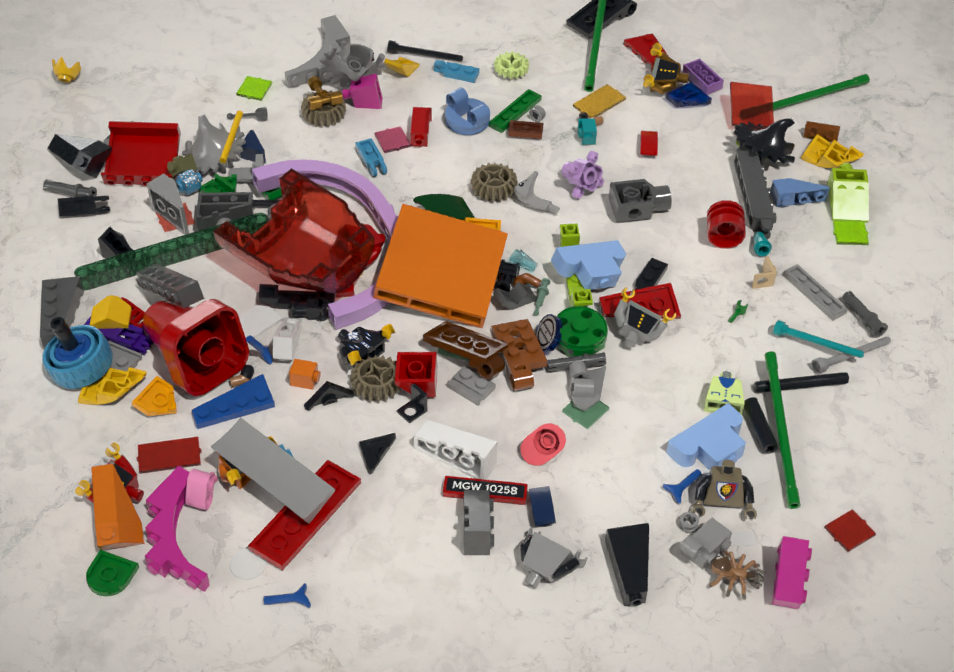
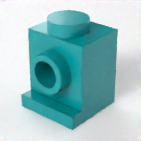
(587, 131)

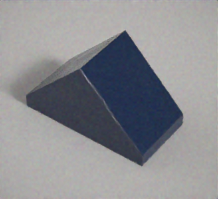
(252, 147)

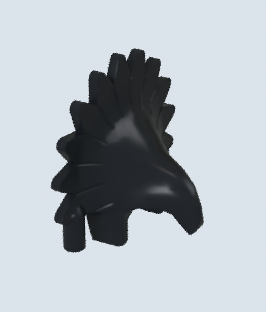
(767, 140)

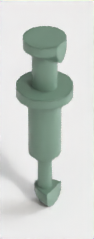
(542, 292)

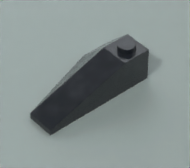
(81, 153)

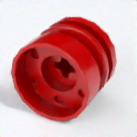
(726, 224)

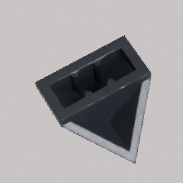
(113, 243)

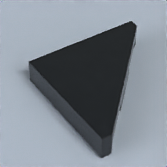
(328, 394)
(375, 449)

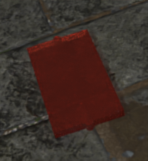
(168, 455)

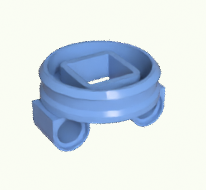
(459, 104)

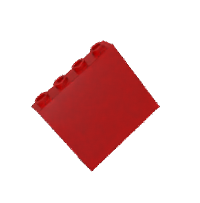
(140, 151)

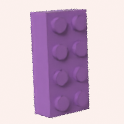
(703, 76)

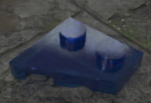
(688, 96)

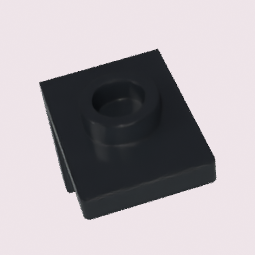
(418, 402)

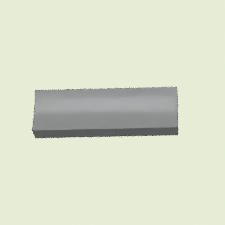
(274, 470)

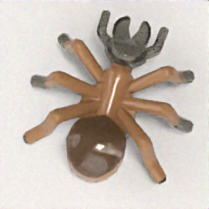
(732, 572)

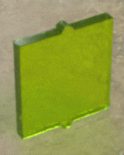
(254, 88)
(850, 233)

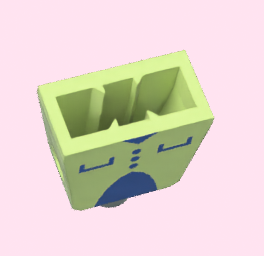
(724, 391)

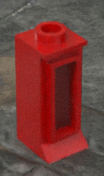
(420, 126)

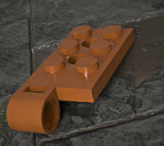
(520, 361)

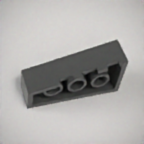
(59, 299)

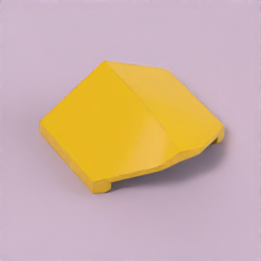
(402, 65)
(111, 313)

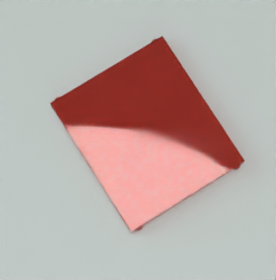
(751, 104)

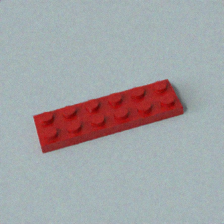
(289, 533)

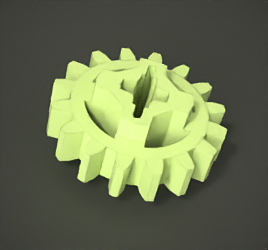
(511, 65)

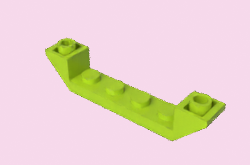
(577, 294)

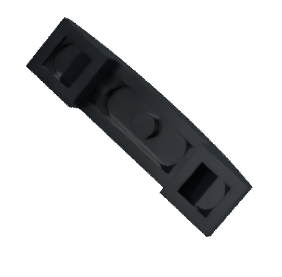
(283, 298)

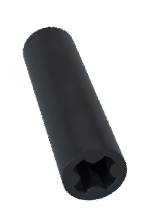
(760, 425)

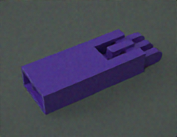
(138, 340)

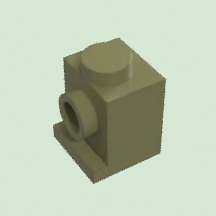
(181, 164)

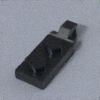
(651, 274)

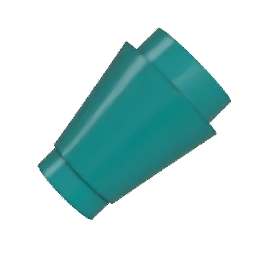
(761, 244)

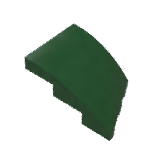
(445, 204)

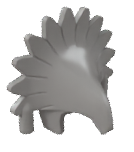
(350, 63)
(210, 144)

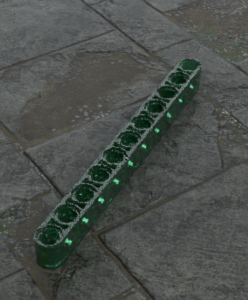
(162, 253)

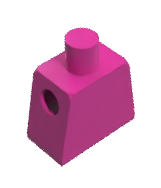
(365, 92)

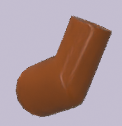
(527, 278)

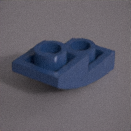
(542, 506)

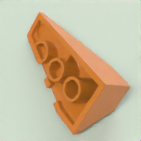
(114, 513)

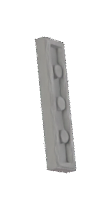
(815, 292)

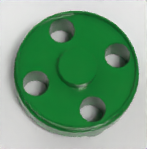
(582, 331)

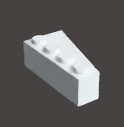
(458, 449)

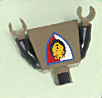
(724, 487)

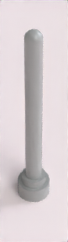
(821, 364)

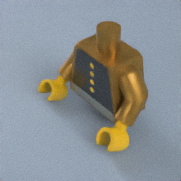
(665, 73)

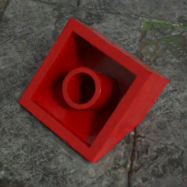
(418, 369)

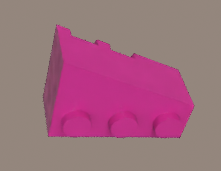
(791, 572)

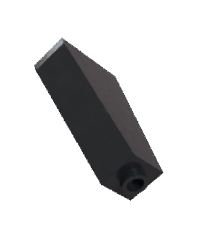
(629, 558)

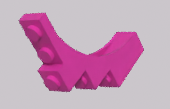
(165, 555)

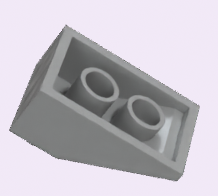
(167, 201)

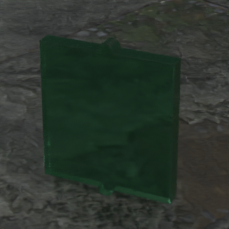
(588, 417)

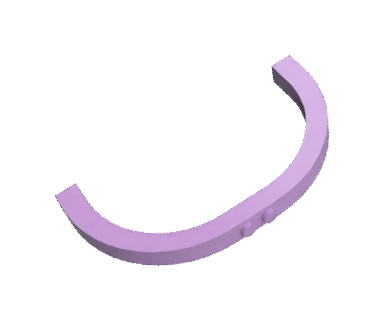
(266, 177)

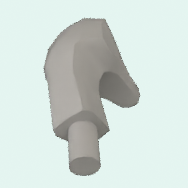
(525, 193)

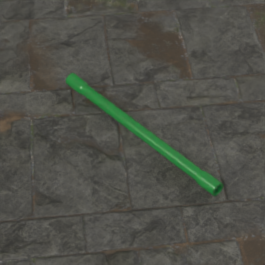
(590, 78)
(854, 82)
(791, 489)

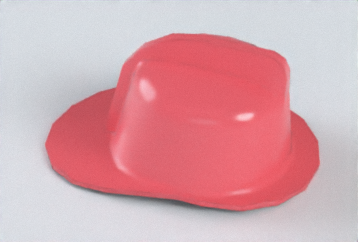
(543, 444)

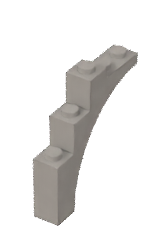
(333, 33)

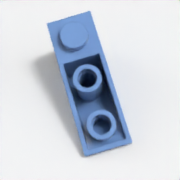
(794, 192)

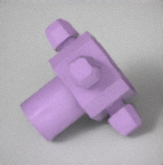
(583, 174)

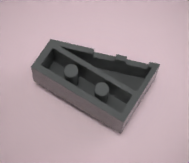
(215, 206)
(478, 522)

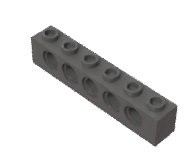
(169, 285)

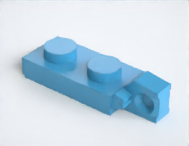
(457, 71)

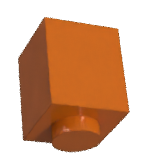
(304, 374)

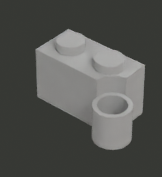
(706, 543)

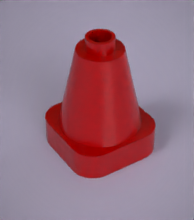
(198, 342)

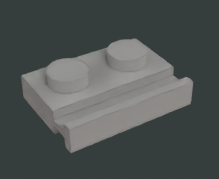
(123, 357)
(471, 385)

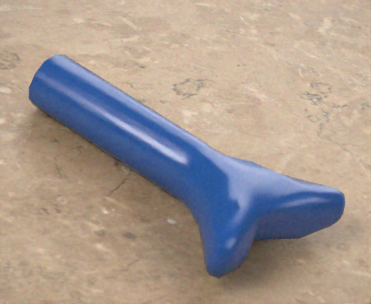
(263, 350)
(678, 489)
(298, 597)

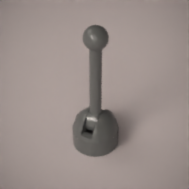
(260, 113)

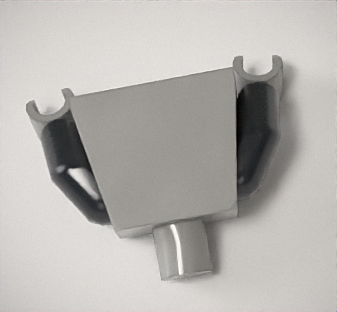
(547, 559)

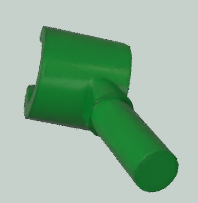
(739, 310)

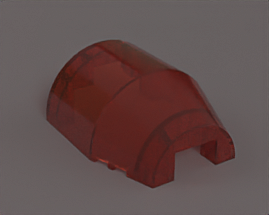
(307, 243)

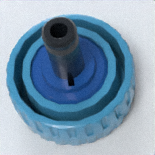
(76, 354)

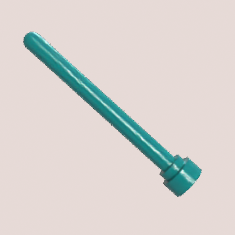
(782, 329)

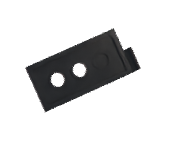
(588, 13)

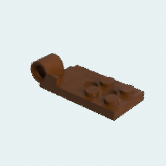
(476, 347)

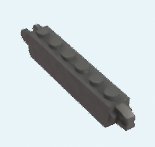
(754, 191)

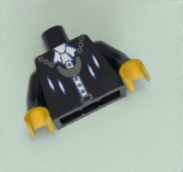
(363, 343)

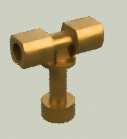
(322, 96)

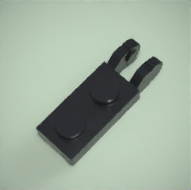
(81, 205)

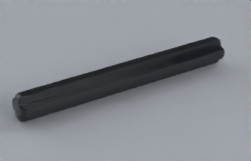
(804, 382)

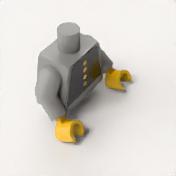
(637, 322)

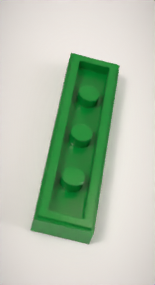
(515, 110)

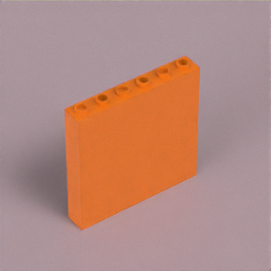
(441, 266)

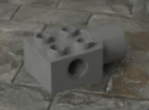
(638, 199)

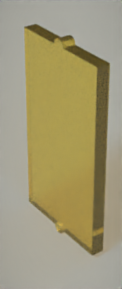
(599, 101)

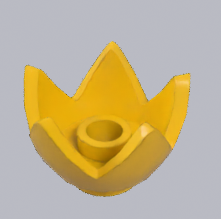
(63, 72)

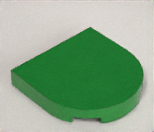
(110, 573)

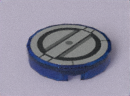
(549, 332)

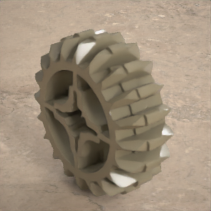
(323, 116)
(493, 182)
(374, 378)

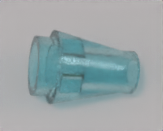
(525, 261)

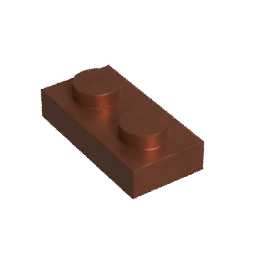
(526, 129)

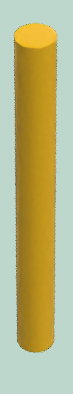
(226, 150)

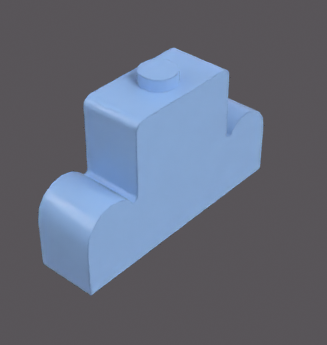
(593, 263)
(710, 440)

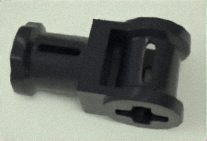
(506, 275)
(311, 309)

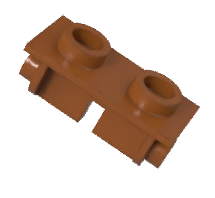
(827, 131)

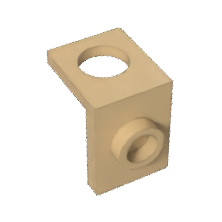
(769, 273)

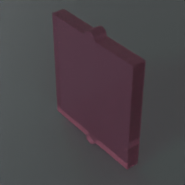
(392, 139)

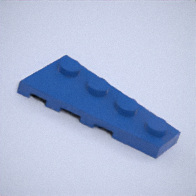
(241, 401)

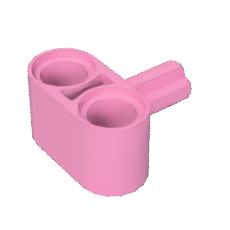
(200, 489)

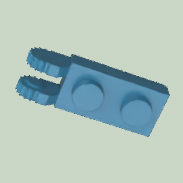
(371, 156)

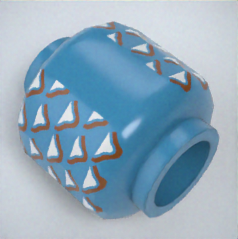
(189, 181)

